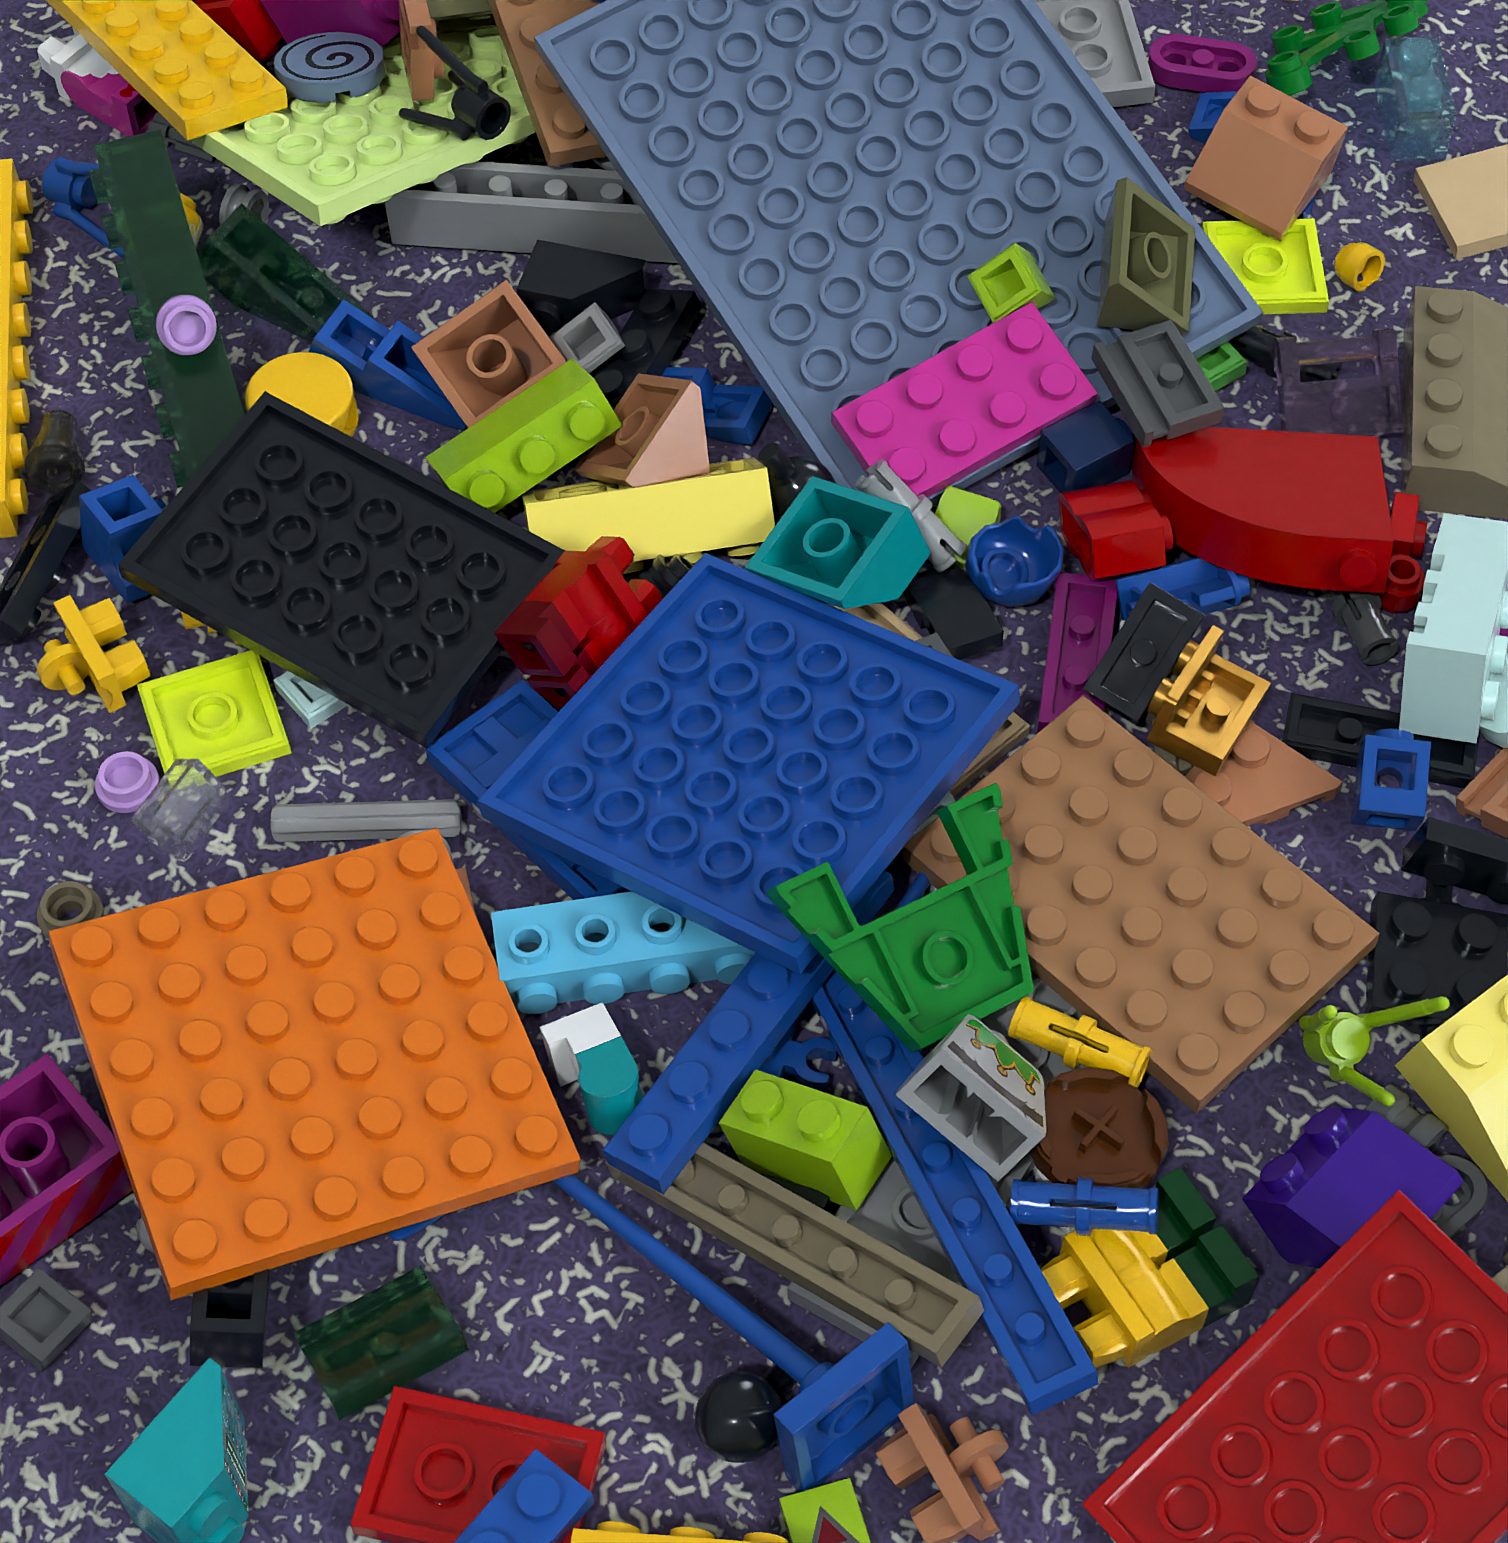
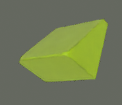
(1010, 283)
(966, 515)

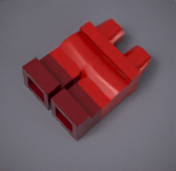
(577, 618)

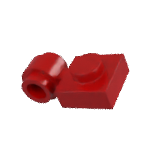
(1405, 575)

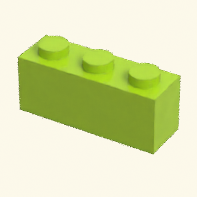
(526, 438)

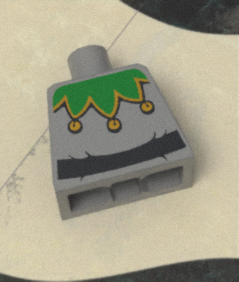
(980, 1096)

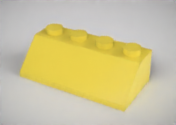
(666, 518)

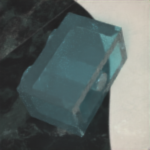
(1415, 99)

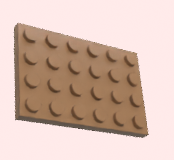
(1155, 903)

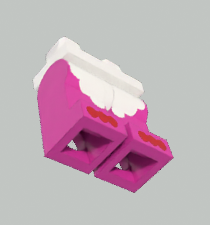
(94, 84)

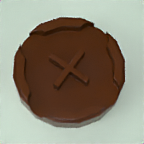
(1100, 1130)

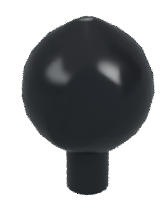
(789, 475)
(738, 1414)

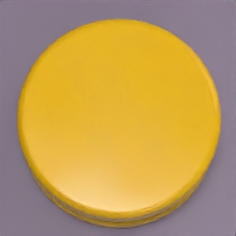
(310, 384)

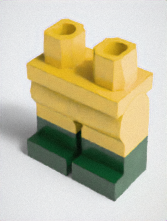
(1152, 1286)

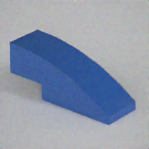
(384, 364)

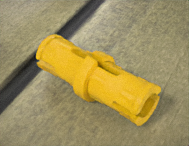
(1078, 1040)

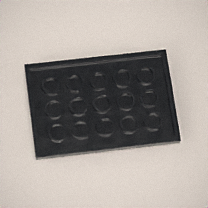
(341, 567)

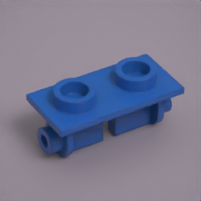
(1191, 581)

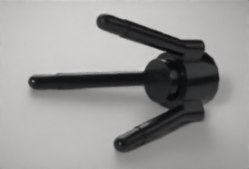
(474, 104)

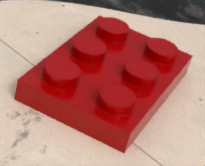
(450, 1457)

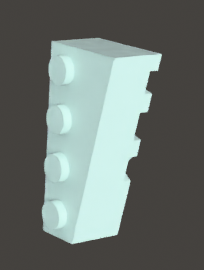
(1458, 632)

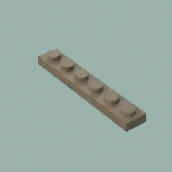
(819, 1252)

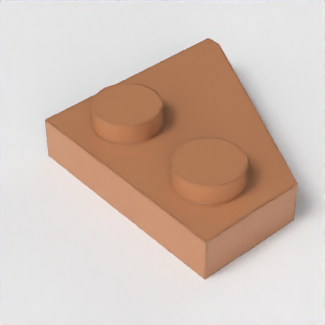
(1265, 779)

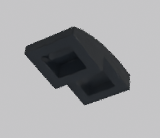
(955, 610)

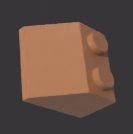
(1266, 158)
(488, 354)

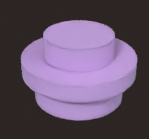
(186, 324)
(125, 781)

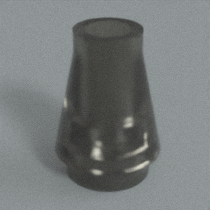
(55, 454)

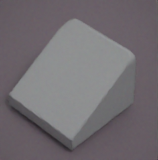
(588, 338)

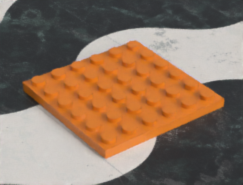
(308, 1060)

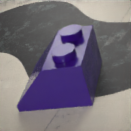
(1339, 1179)

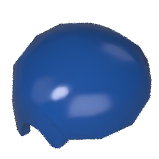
(1014, 562)

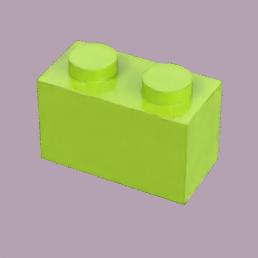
(806, 1138)

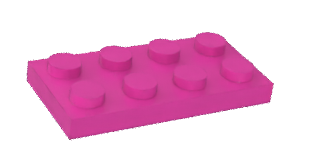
(967, 403)

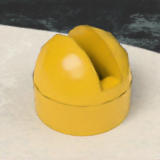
(1358, 259)

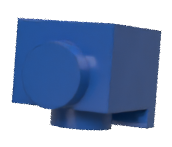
(1405, 759)

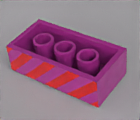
(54, 1165)

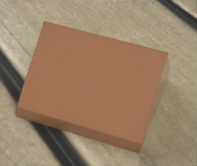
(658, 439)

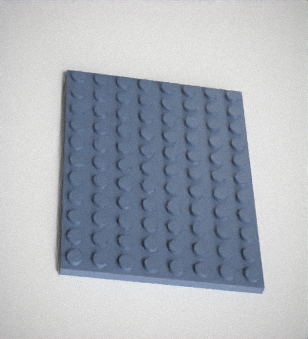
(851, 171)

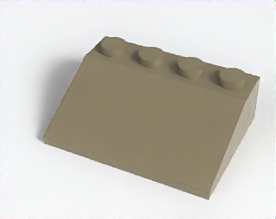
(1455, 403)

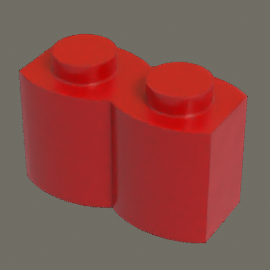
(1114, 529)

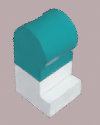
(593, 1052)

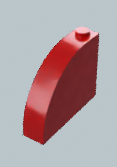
(1275, 504)

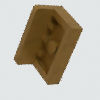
(1205, 706)

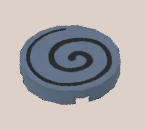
(329, 64)

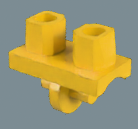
(87, 632)

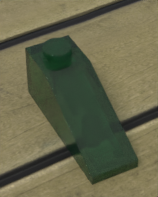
(269, 276)

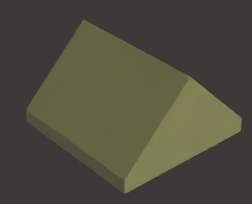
(1144, 262)

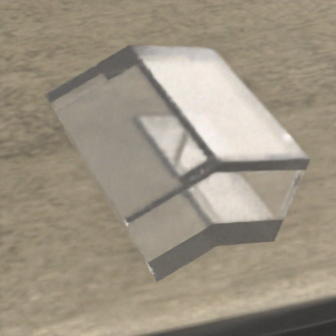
(182, 809)

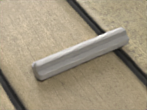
(363, 820)

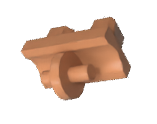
(926, 1448)

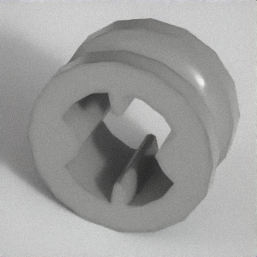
(254, 200)

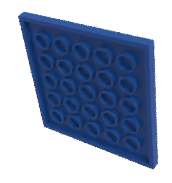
(746, 748)

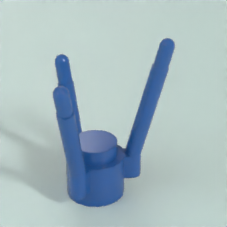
(71, 189)

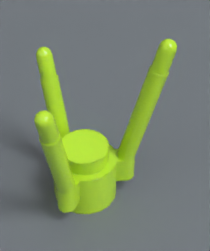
(1344, 1039)

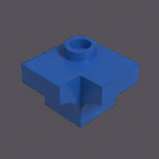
(111, 525)

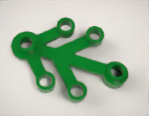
(1332, 30)

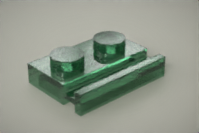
(381, 1342)

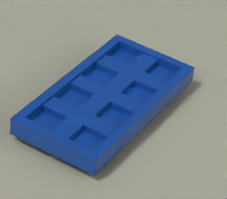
(483, 748)

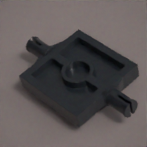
(1432, 951)

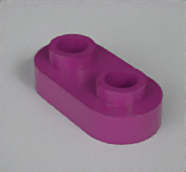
(1200, 63)

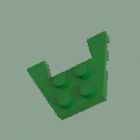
(937, 955)

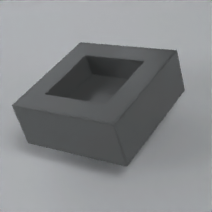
(42, 1319)

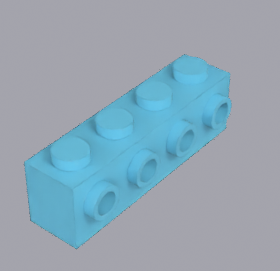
(606, 949)

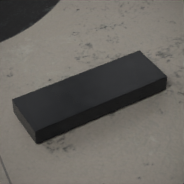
(1335, 729)

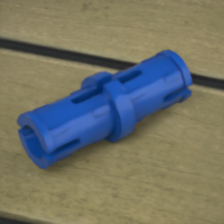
(1034, 1200)

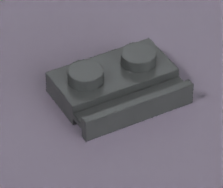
(1157, 383)

